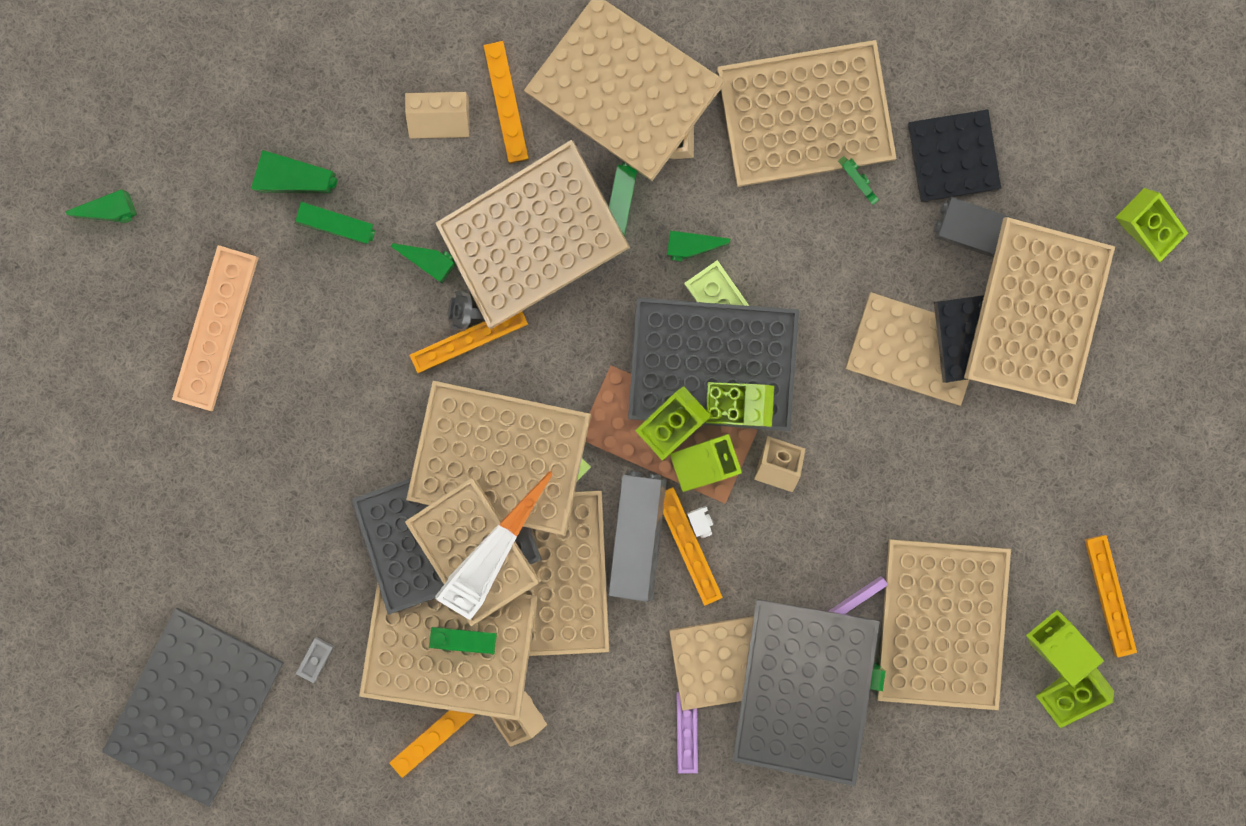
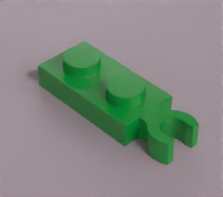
(860, 180)

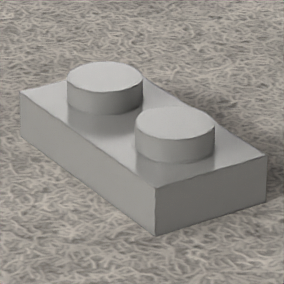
(315, 660)

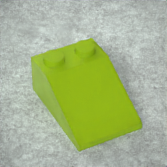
(1152, 223)
(673, 423)
(1073, 703)

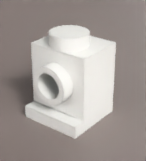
(700, 522)

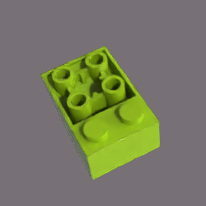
(740, 404)
(705, 463)
(1064, 648)

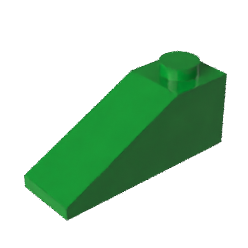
(112, 207)
(688, 245)
(431, 261)
(462, 640)

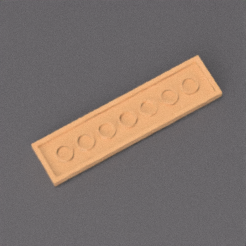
(215, 328)

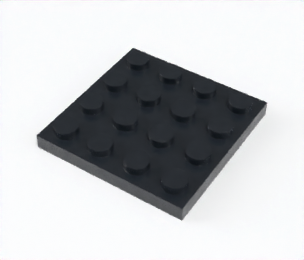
(954, 155)
(955, 332)

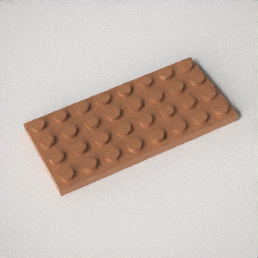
(616, 434)

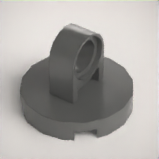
(462, 311)

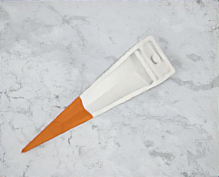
(475, 575)

